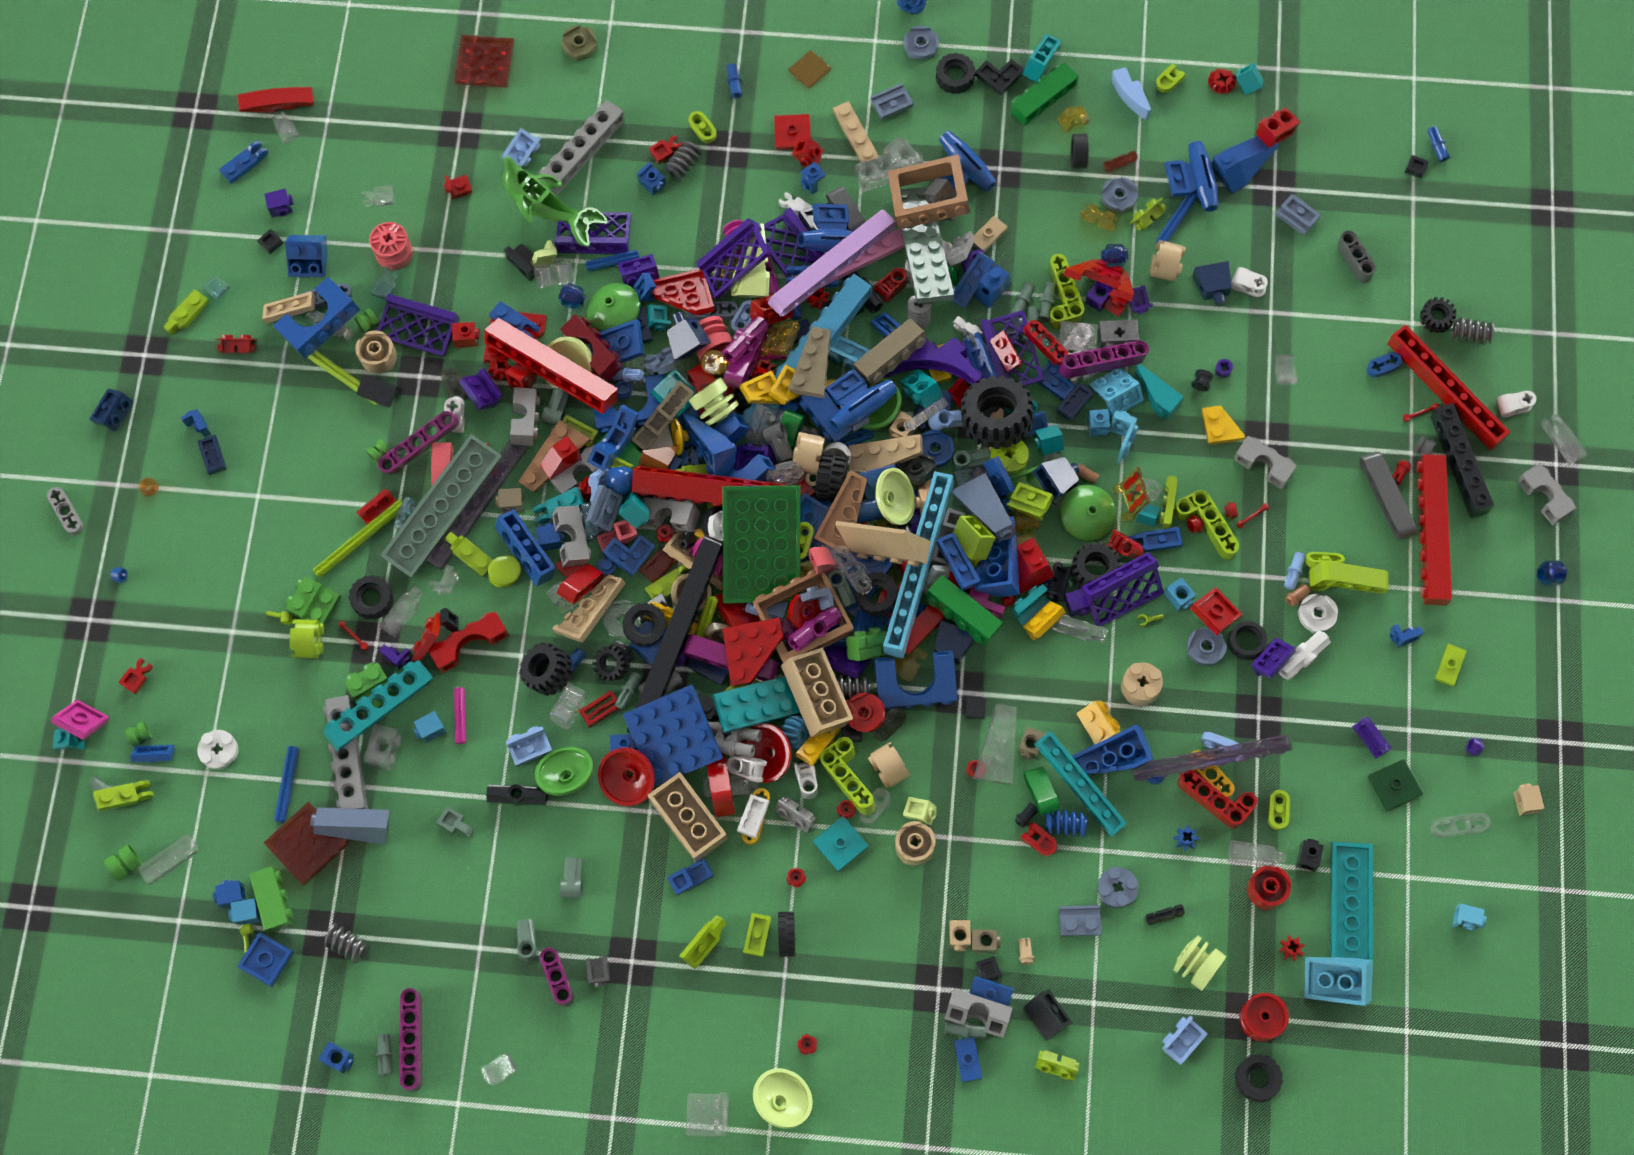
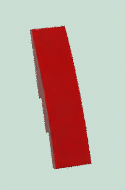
(276, 98)
(924, 626)

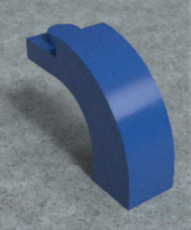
(616, 440)

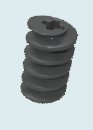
(682, 160)
(919, 312)
(1473, 330)
(853, 687)
(346, 945)

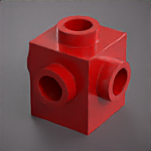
(807, 152)

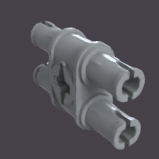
(731, 743)

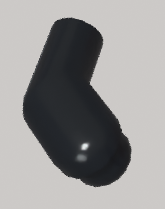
(689, 541)

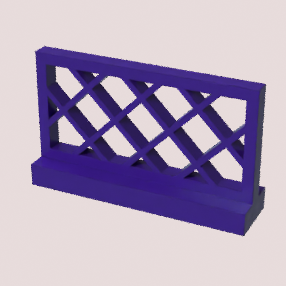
(795, 226)
(598, 245)
(728, 248)
(425, 312)
(989, 333)
(1119, 579)

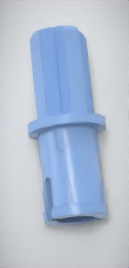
(628, 374)
(1295, 570)

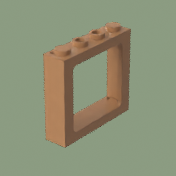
(933, 211)
(796, 586)

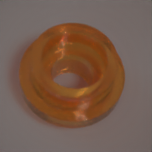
(147, 482)

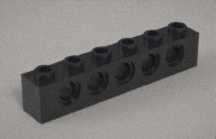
(1462, 460)

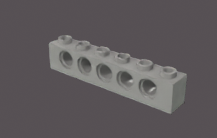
(591, 144)
(358, 800)

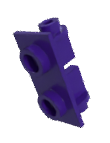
(1371, 737)

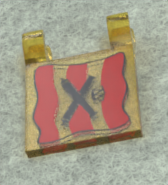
(1134, 493)

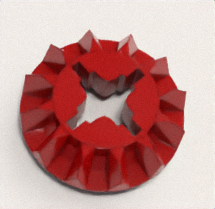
(1218, 86)

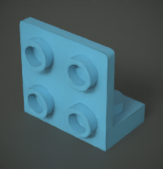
(1118, 390)

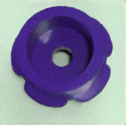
(1475, 746)

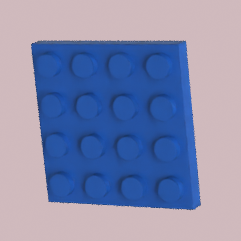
(673, 734)

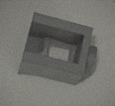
(598, 971)

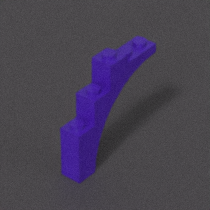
(948, 358)

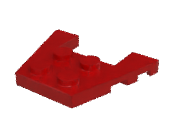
(1098, 271)

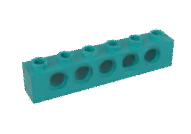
(340, 738)

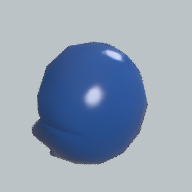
(619, 480)

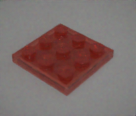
(484, 61)
(302, 850)

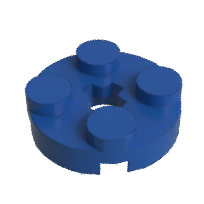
(942, 441)

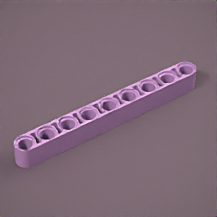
(832, 263)

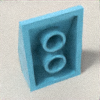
(1339, 980)

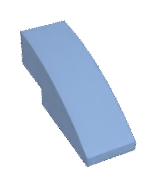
(1131, 92)

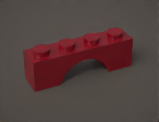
(604, 361)

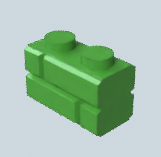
(865, 644)

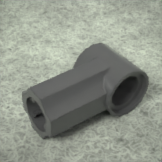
(777, 437)

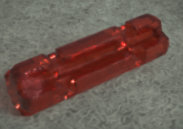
(1120, 161)

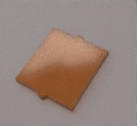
(809, 69)

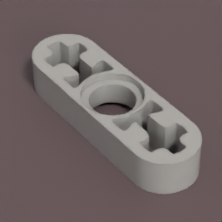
(64, 518)

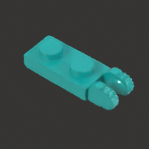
(569, 498)

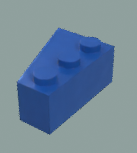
(820, 413)

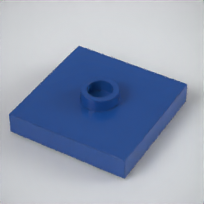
(265, 959)

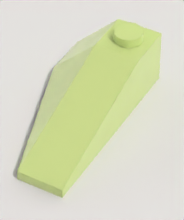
(756, 282)

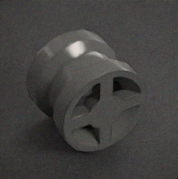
(1424, 446)

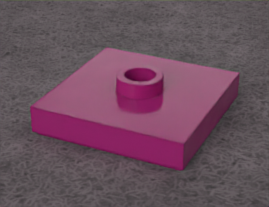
(80, 719)

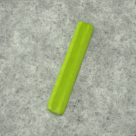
(707, 615)

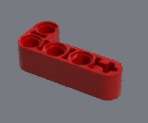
(721, 788)
(1215, 795)

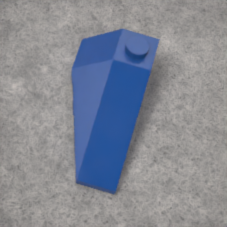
(1241, 162)
(711, 445)
(1000, 570)
(1120, 752)

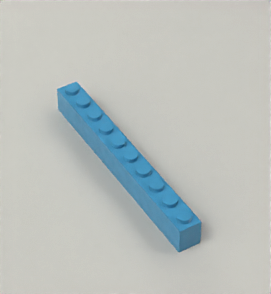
(834, 317)

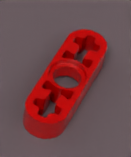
(1032, 336)

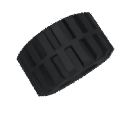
(830, 475)
(1094, 552)
(535, 663)

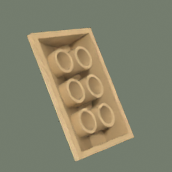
(884, 543)

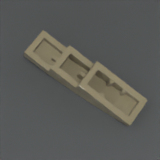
(662, 416)

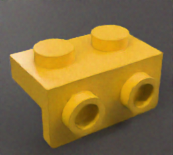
(1043, 620)
(1098, 721)

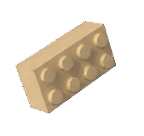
(816, 692)
(687, 817)

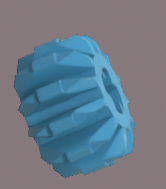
(795, 731)

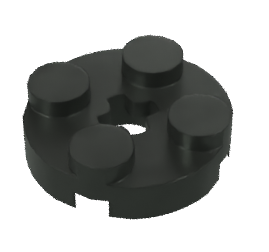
(919, 469)

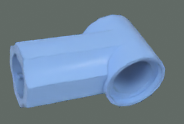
(949, 419)

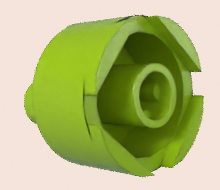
(1018, 453)
(306, 638)

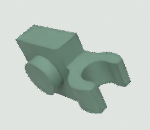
(452, 820)

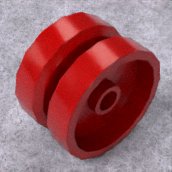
(1258, 1028)

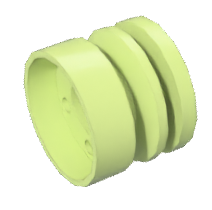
(713, 402)
(1199, 962)

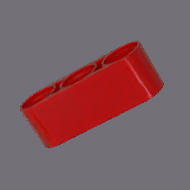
(580, 583)

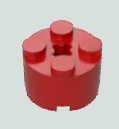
(1265, 877)

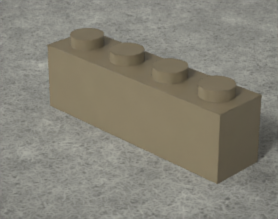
(890, 352)

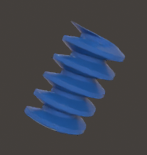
(1066, 823)

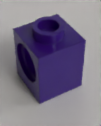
(1096, 301)

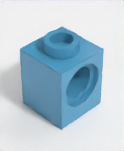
(1098, 422)
(1180, 586)
(429, 727)
(244, 912)

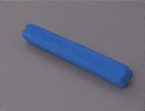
(1177, 217)
(286, 784)

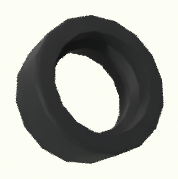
(1079, 151)
(1251, 626)

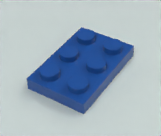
(625, 340)

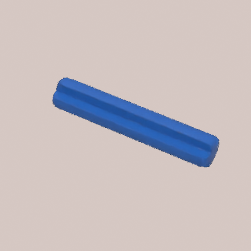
(610, 261)

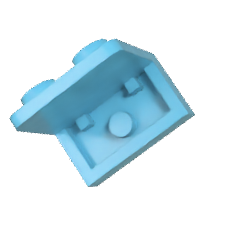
(846, 351)
(1124, 425)

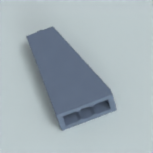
(982, 501)
(352, 824)

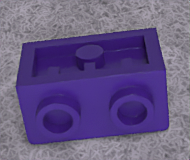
(633, 269)
(481, 390)
(1273, 658)

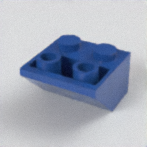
(306, 255)

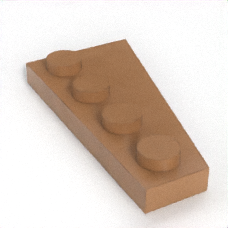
(534, 476)
(843, 509)

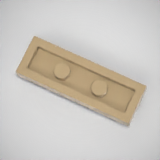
(291, 306)

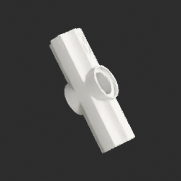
(1305, 654)

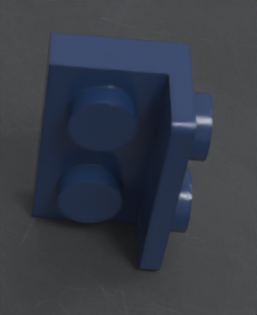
(111, 409)

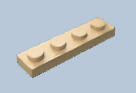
(855, 132)

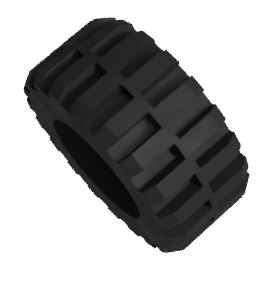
(1001, 431)

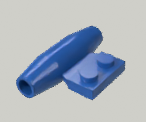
(972, 166)
(1194, 176)
(831, 225)
(857, 399)
(869, 509)

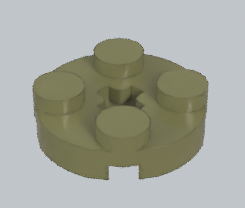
(583, 50)

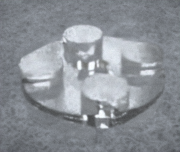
(786, 473)
(614, 613)

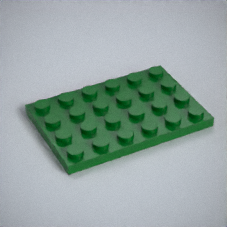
(759, 540)

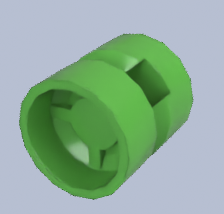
(126, 860)

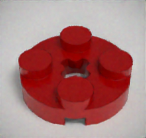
(796, 611)
(875, 717)

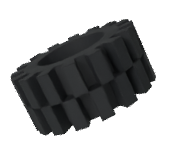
(1433, 323)
(601, 667)

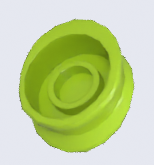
(504, 571)

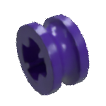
(1223, 374)

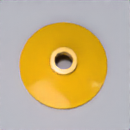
(678, 435)

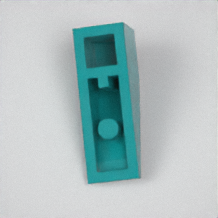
(1041, 57)
(1160, 395)
(634, 509)

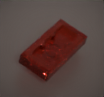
(657, 565)

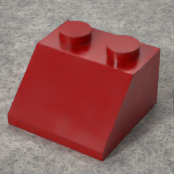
(1033, 566)

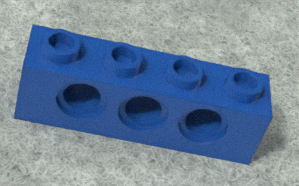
(525, 547)

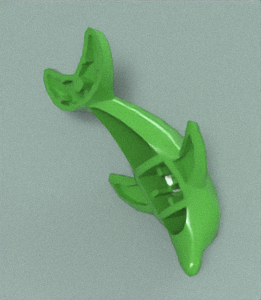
(534, 197)

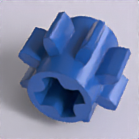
(1188, 843)

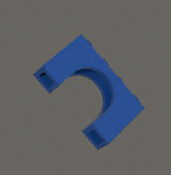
(308, 339)
(605, 421)
(734, 428)
(941, 689)

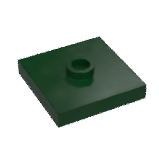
(1395, 785)

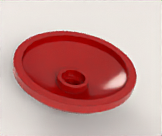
(773, 739)
(617, 782)

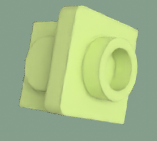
(544, 256)
(920, 810)

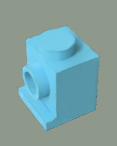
(1469, 917)

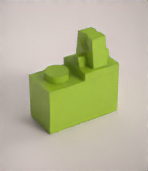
(974, 538)

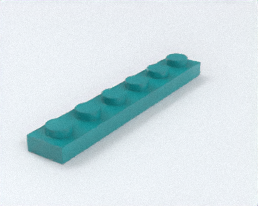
(1080, 783)

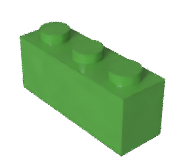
(271, 899)

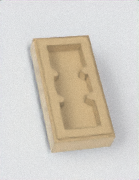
(989, 233)

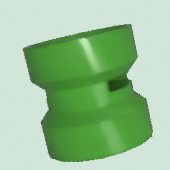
(365, 321)
(378, 450)
(138, 733)

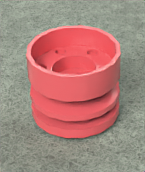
(391, 245)
(717, 334)

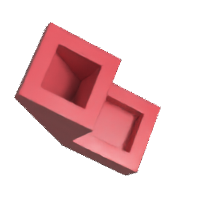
(623, 532)

